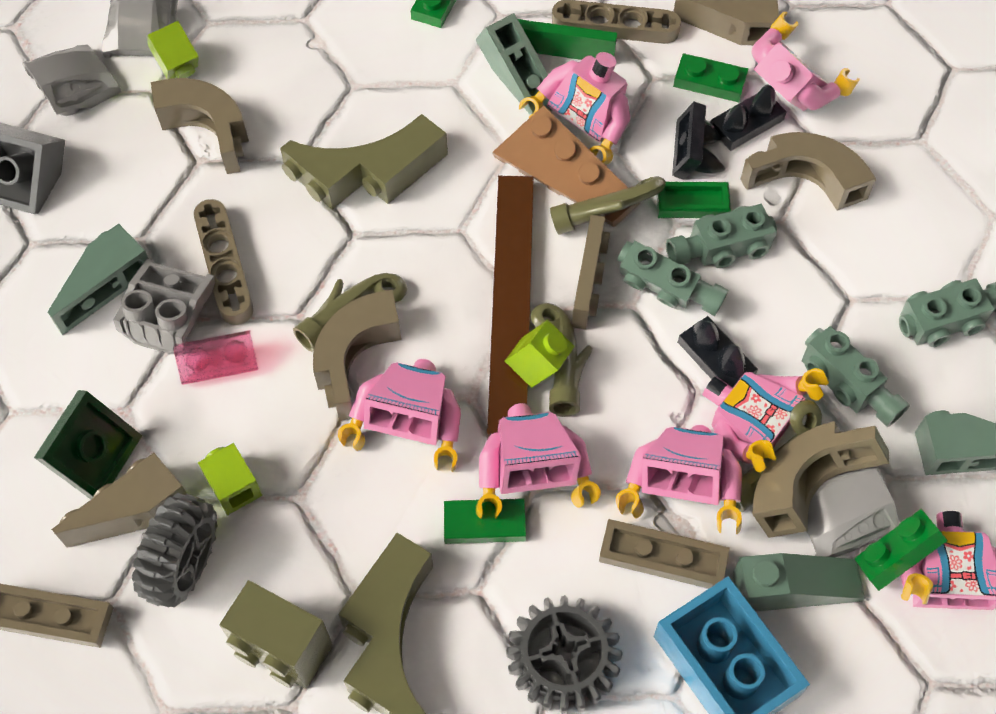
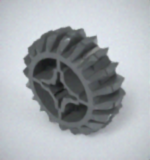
(174, 550)
(578, 646)

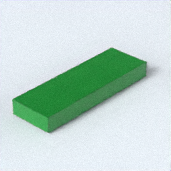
(568, 40)

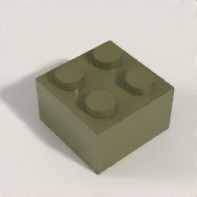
(276, 635)

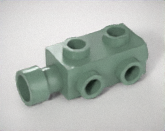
(725, 237)
(660, 277)
(959, 307)
(845, 378)

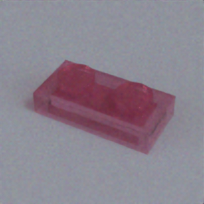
(215, 357)

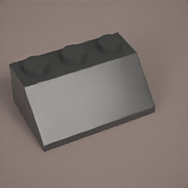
(28, 167)

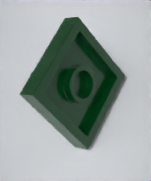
(88, 444)

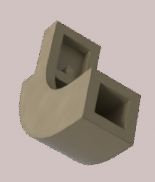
(202, 104)
(814, 158)
(346, 334)
(803, 466)

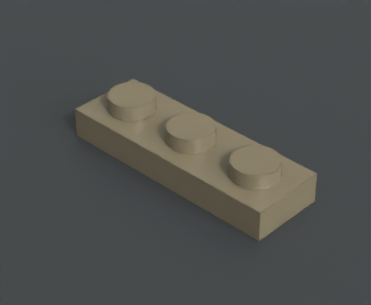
(590, 273)
(663, 554)
(53, 615)

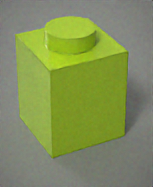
(173, 51)
(539, 353)
(230, 478)

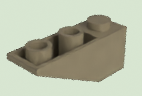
(733, 20)
(121, 505)

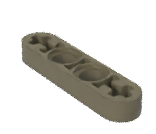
(616, 17)
(223, 261)

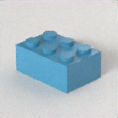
(729, 654)

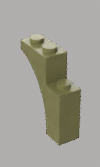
(381, 166)
(378, 616)

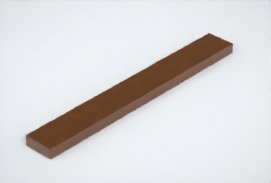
(510, 293)

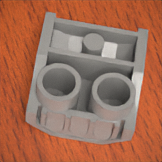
(131, 23)
(72, 79)
(162, 306)
(850, 512)

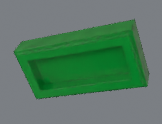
(693, 199)
(465, 526)

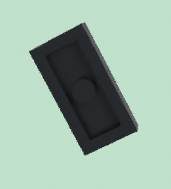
(749, 118)
(690, 136)
(715, 352)

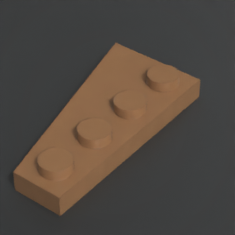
(560, 161)

